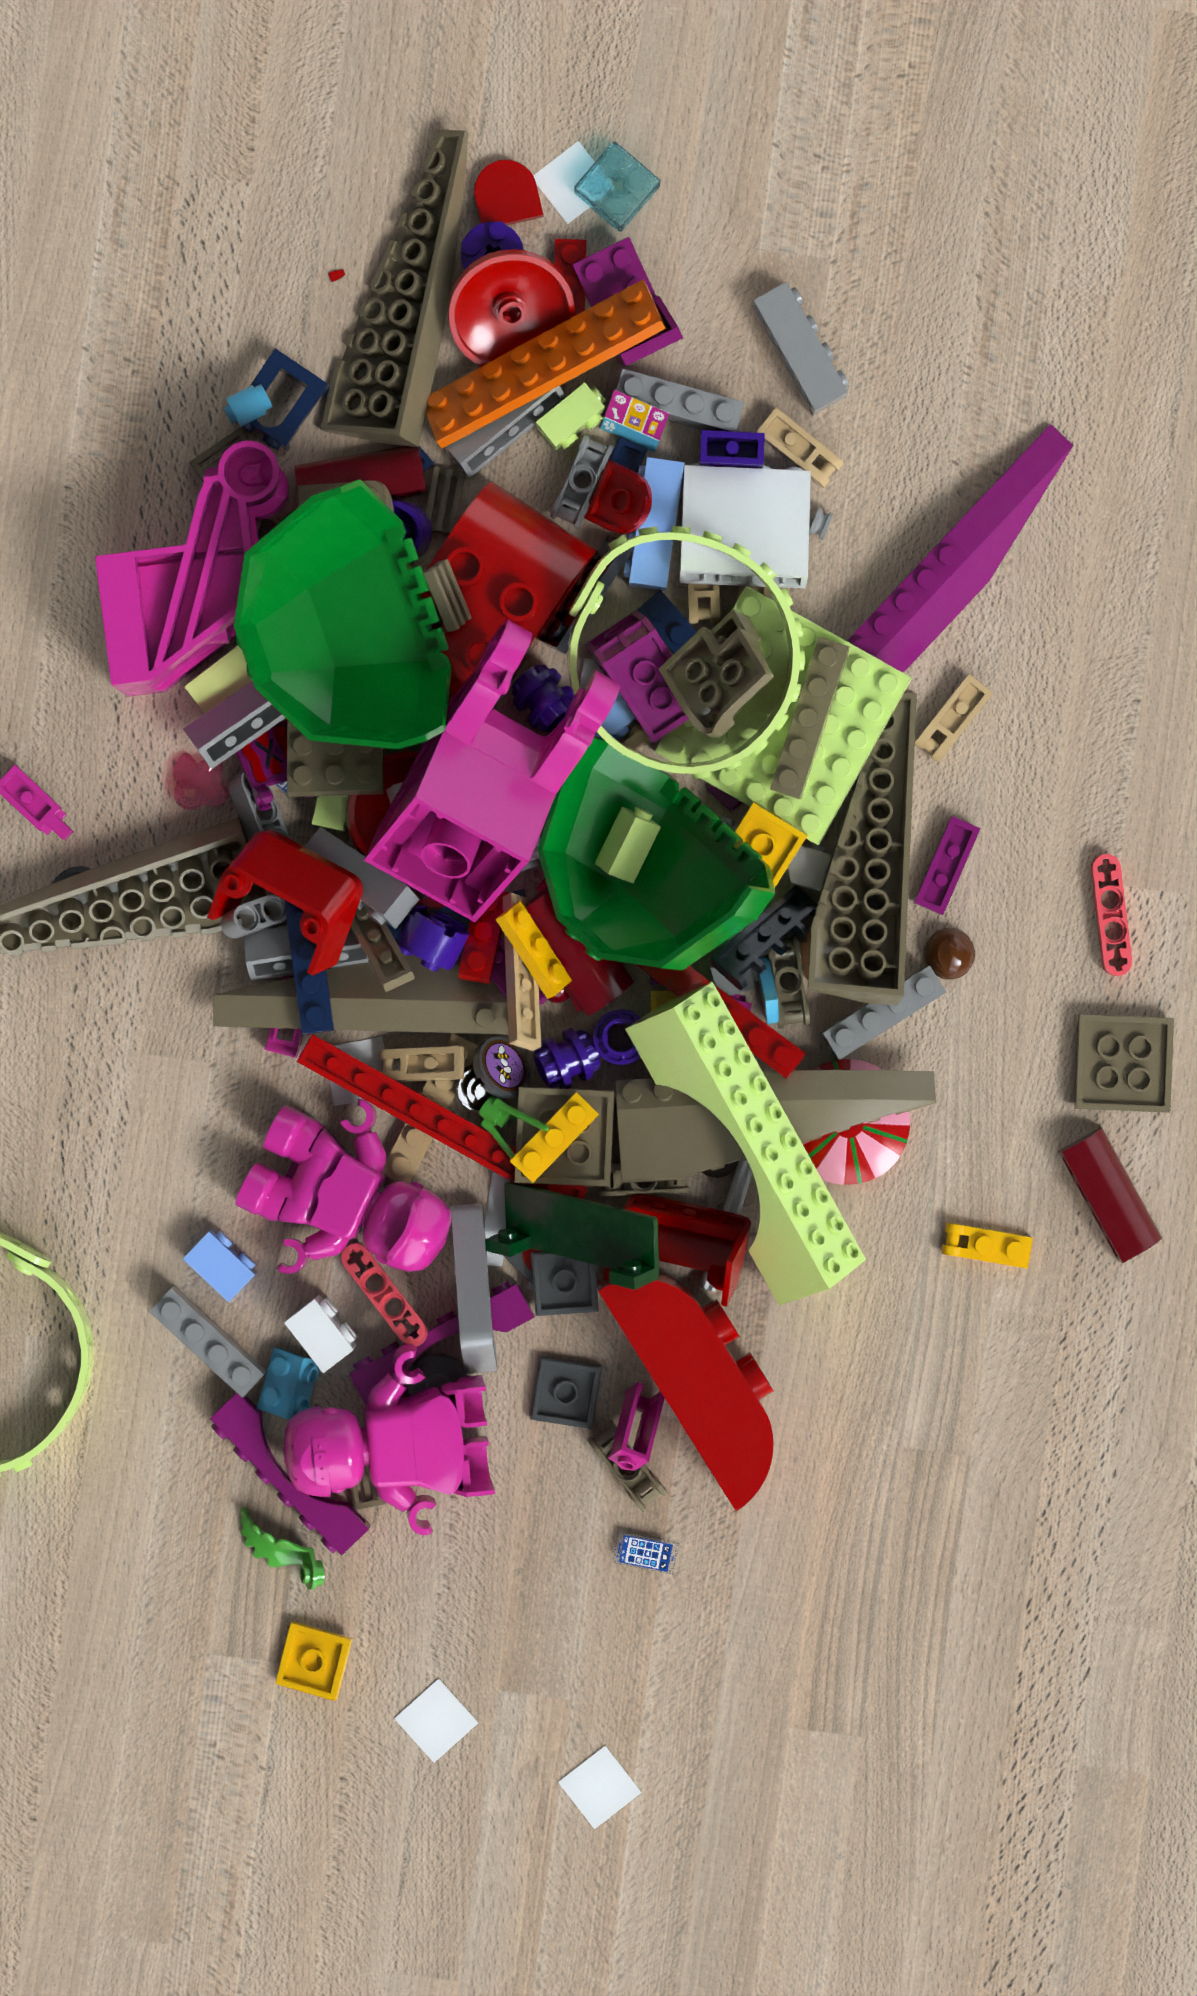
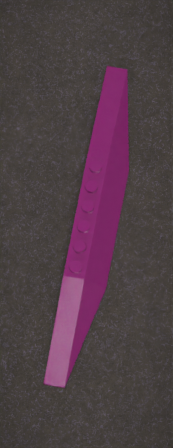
(956, 565)

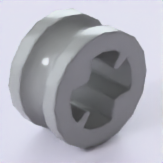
(820, 523)

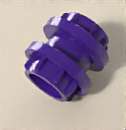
(540, 693)
(600, 1037)
(566, 1059)

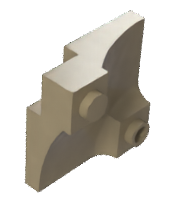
(717, 673)

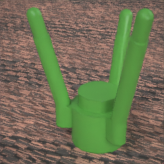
(498, 1113)

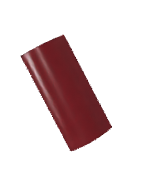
(396, 468)
(593, 981)
(1110, 1195)

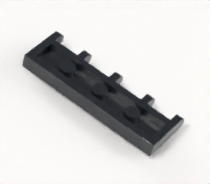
(560, 630)
(764, 935)

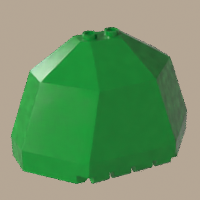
(342, 626)
(691, 888)

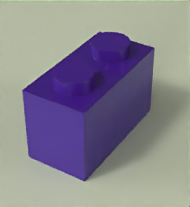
(731, 449)

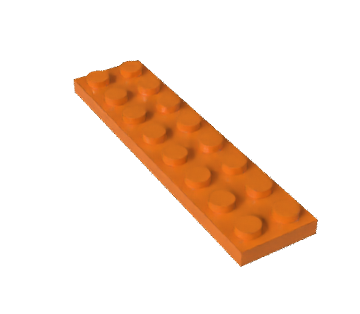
(543, 363)

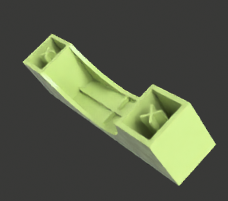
(701, 1052)

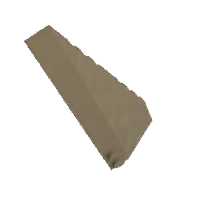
(393, 354)
(147, 897)
(864, 903)
(358, 1002)
(676, 1136)

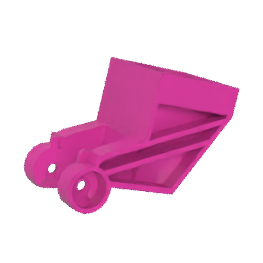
(179, 603)
(483, 786)

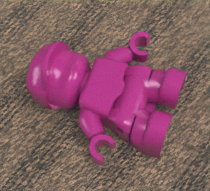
(342, 1194)
(402, 1443)

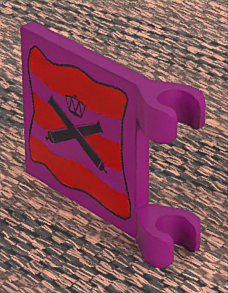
(265, 763)

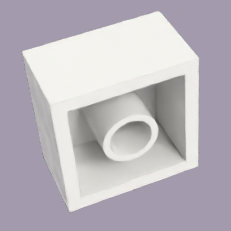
(322, 1332)

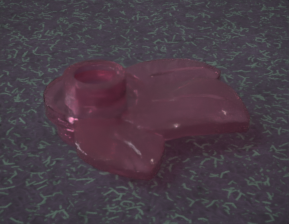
(201, 780)

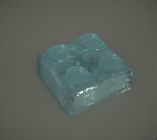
(618, 206)

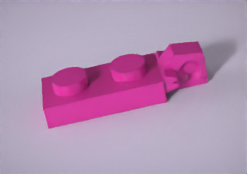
(34, 803)

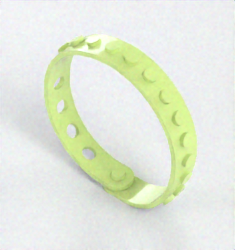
(590, 599)
(34, 1262)

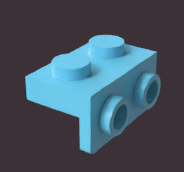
(288, 1383)

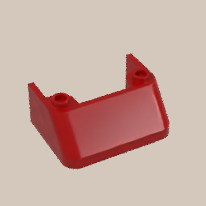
(301, 878)
(697, 1239)

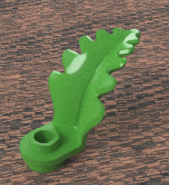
(282, 1552)

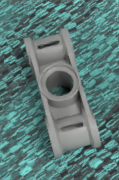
(574, 501)

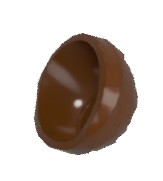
(950, 953)

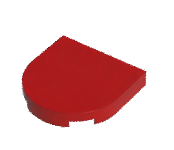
(507, 193)
(620, 500)

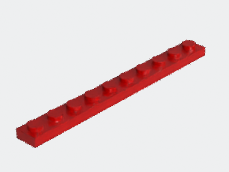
(760, 1037)
(416, 1110)

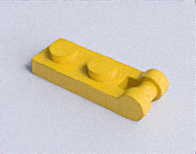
(988, 1245)

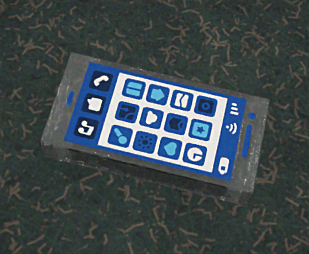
(645, 1552)

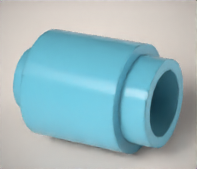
(247, 405)

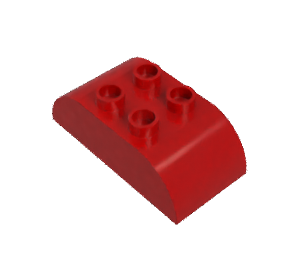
(507, 567)
(700, 1378)

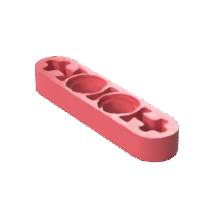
(1116, 914)
(382, 1296)

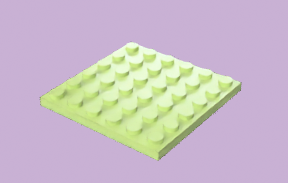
(857, 717)

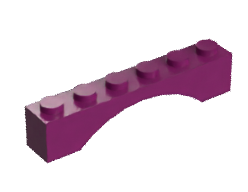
(508, 1311)
(333, 1519)

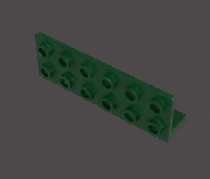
(581, 1232)

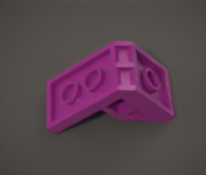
(613, 271)
(632, 657)

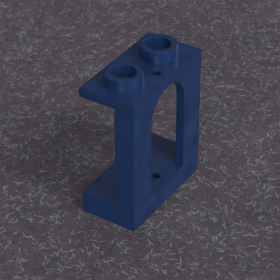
(314, 390)

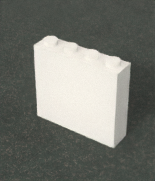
(750, 507)

